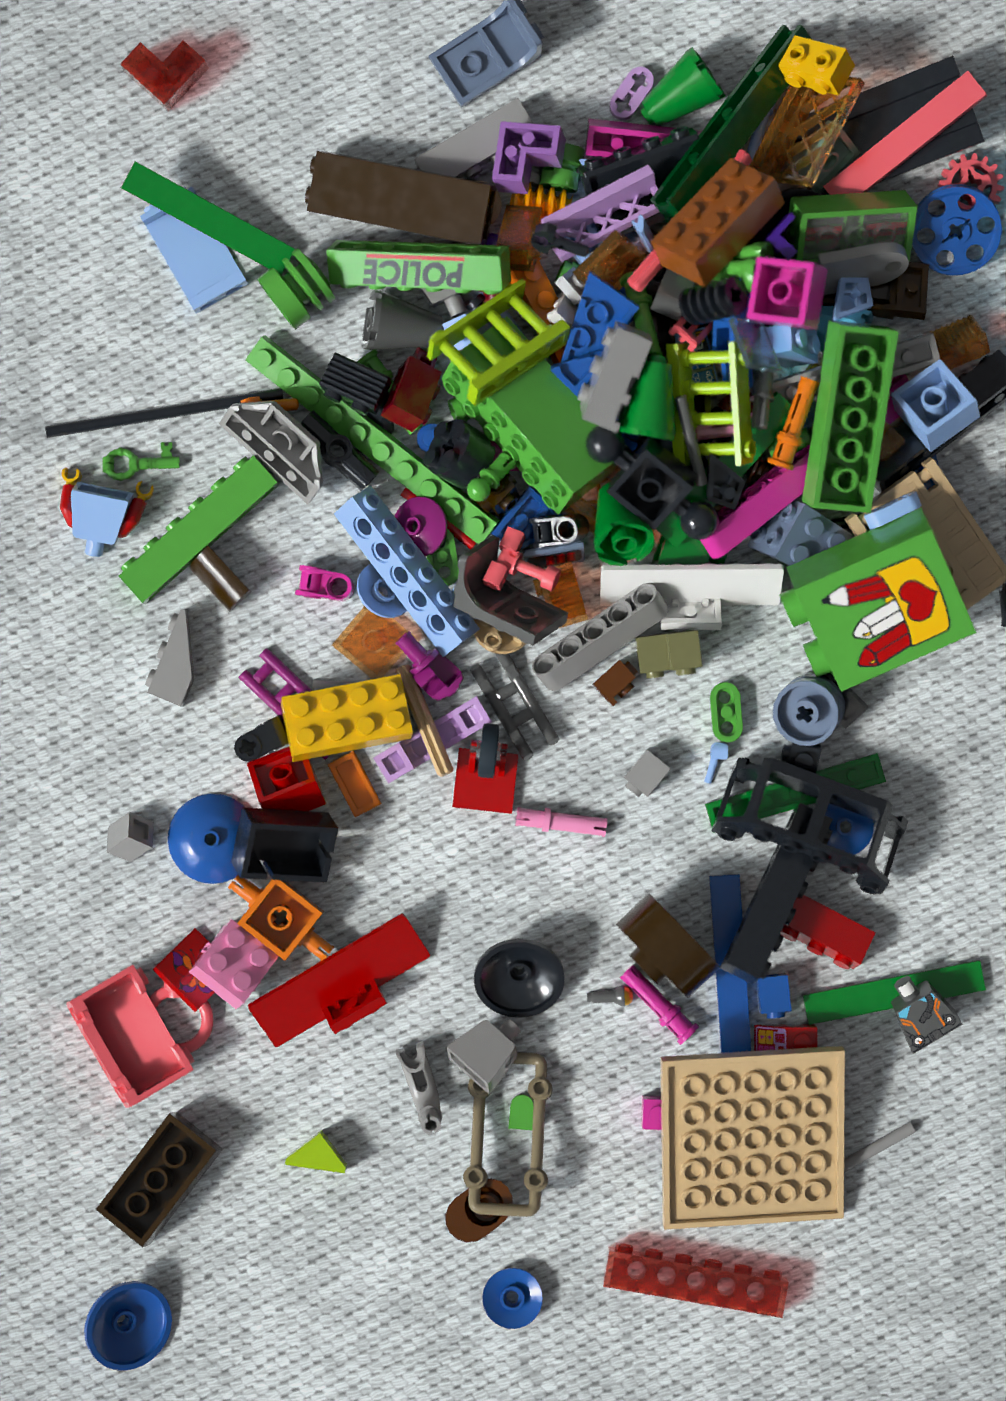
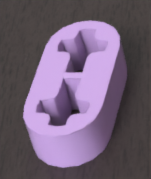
(626, 89)

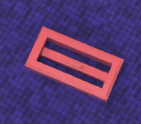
(686, 335)

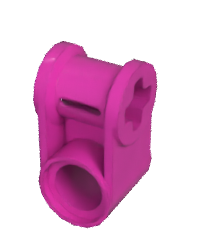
(322, 584)

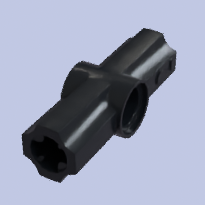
(352, 464)

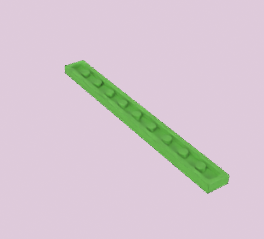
(371, 439)

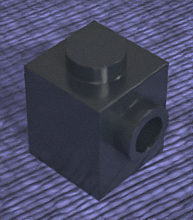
(802, 756)

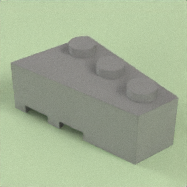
(613, 375)

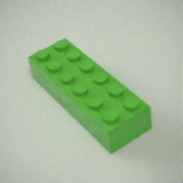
(849, 416)

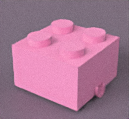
(233, 964)

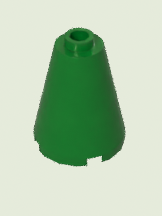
(682, 90)
(651, 402)
(619, 532)

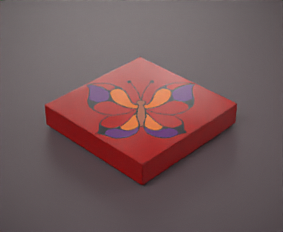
(176, 966)

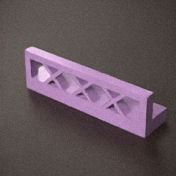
(603, 203)

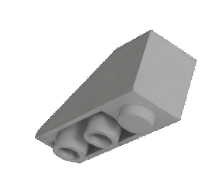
(175, 670)

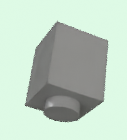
(645, 774)

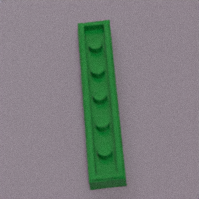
(206, 217)
(778, 414)
(778, 799)
(878, 994)

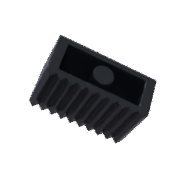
(354, 384)

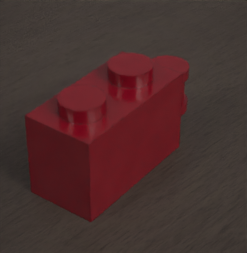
(413, 391)

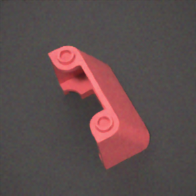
(129, 1036)

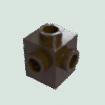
(503, 498)

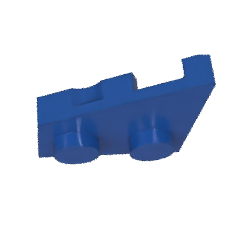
(528, 506)

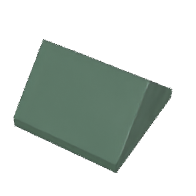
(840, 157)

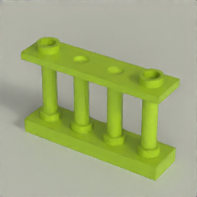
(682, 362)
(504, 367)

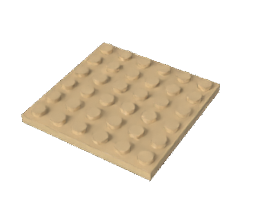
(752, 1137)

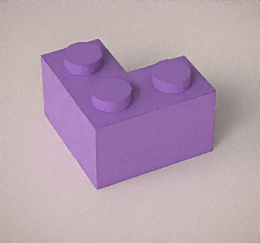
(521, 148)

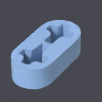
(892, 510)

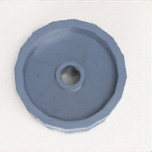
(796, 722)

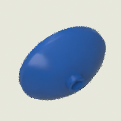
(188, 834)
(138, 1336)

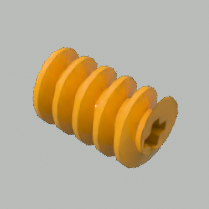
(549, 202)

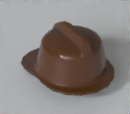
(468, 1225)

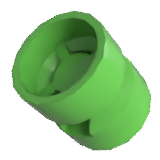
(567, 176)

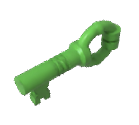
(166, 461)

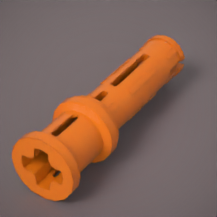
(789, 438)

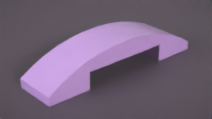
(451, 728)

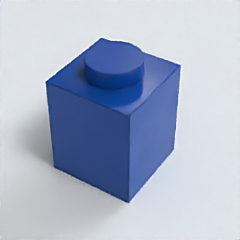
(774, 995)

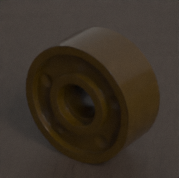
(666, 947)

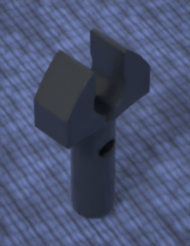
(547, 238)

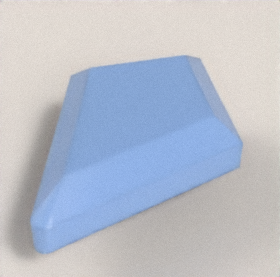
(852, 297)

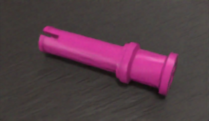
(668, 1014)

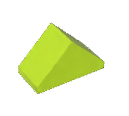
(317, 1154)

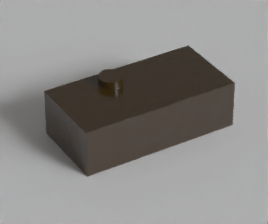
(159, 1179)

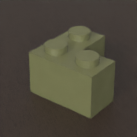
(668, 652)

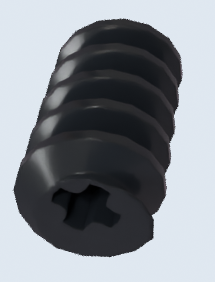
(714, 302)

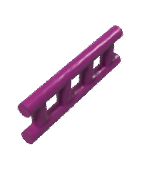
(271, 664)

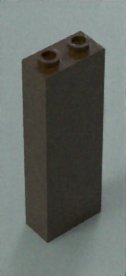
(400, 197)

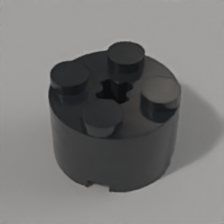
(458, 452)

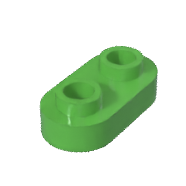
(446, 558)
(726, 712)

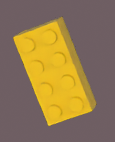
(346, 717)

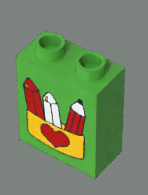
(876, 601)

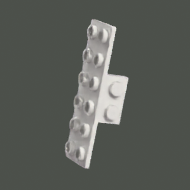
(696, 591)

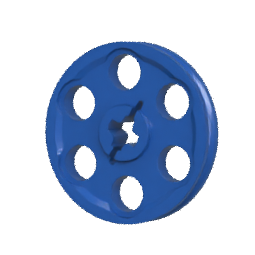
(970, 233)

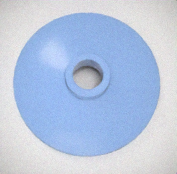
(368, 588)

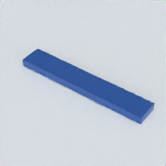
(731, 990)

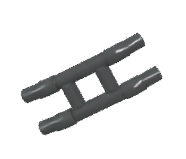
(512, 723)

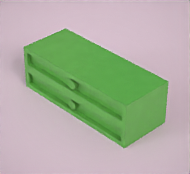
(535, 424)

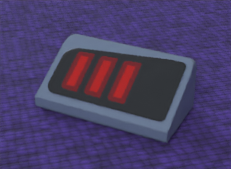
(555, 555)

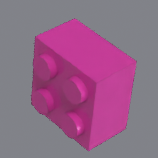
(787, 293)

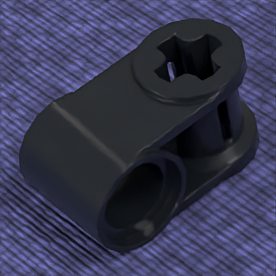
(553, 530)
(267, 737)

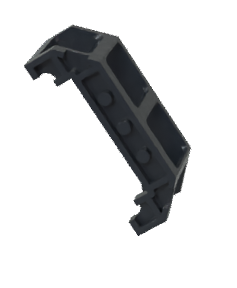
(825, 791)

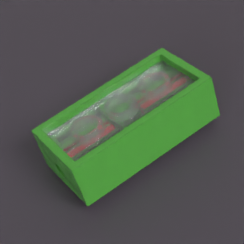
(850, 221)

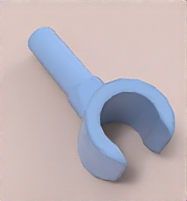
(717, 751)

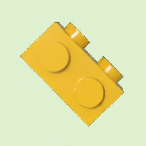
(816, 65)

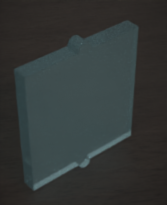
(754, 345)

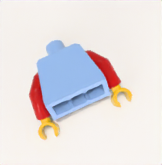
(100, 512)

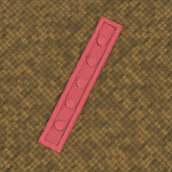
(909, 137)

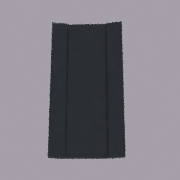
(891, 103)

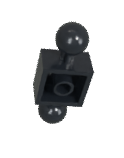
(652, 483)

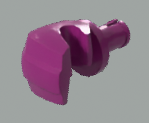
(431, 670)

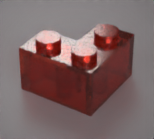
(167, 79)

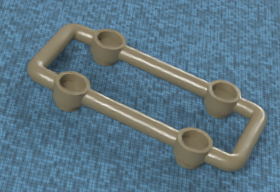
(535, 1179)

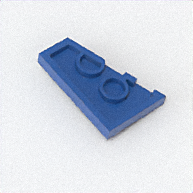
(596, 312)

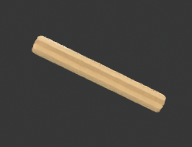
(425, 722)

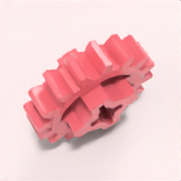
(967, 173)

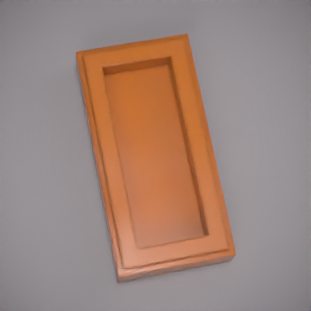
(354, 784)

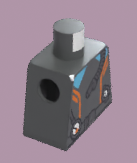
(923, 1013)

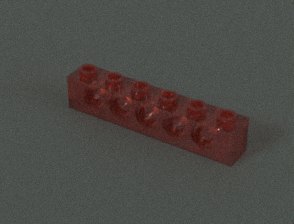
(769, 1302)

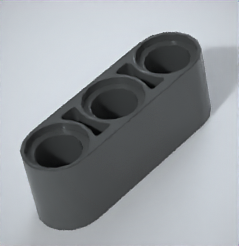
(667, 296)

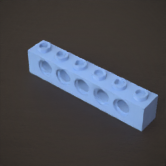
(406, 570)

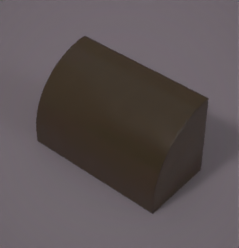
(219, 578)

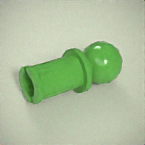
(480, 488)

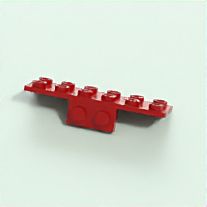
(342, 985)

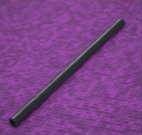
(157, 413)

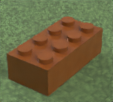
(717, 222)

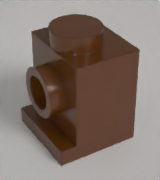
(616, 681)

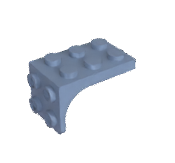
(488, 52)
(796, 534)

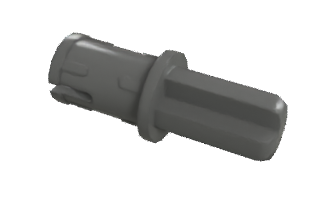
(761, 398)

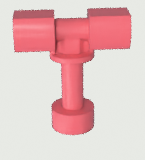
(511, 561)

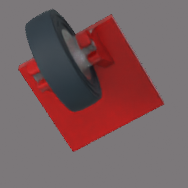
(486, 774)

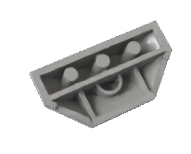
(278, 444)

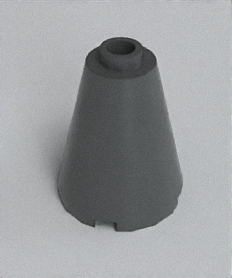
(398, 323)

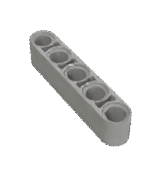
(600, 637)

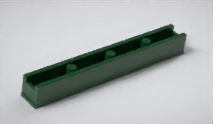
(729, 126)

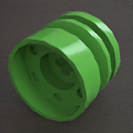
(297, 288)

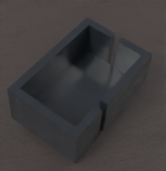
(285, 843)

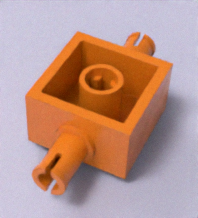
(282, 937)

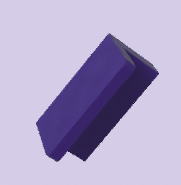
(782, 248)

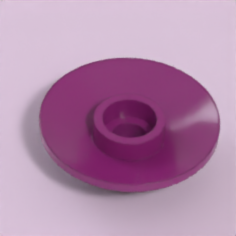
(430, 521)

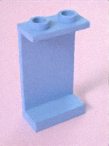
(196, 260)

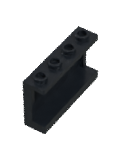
(657, 152)

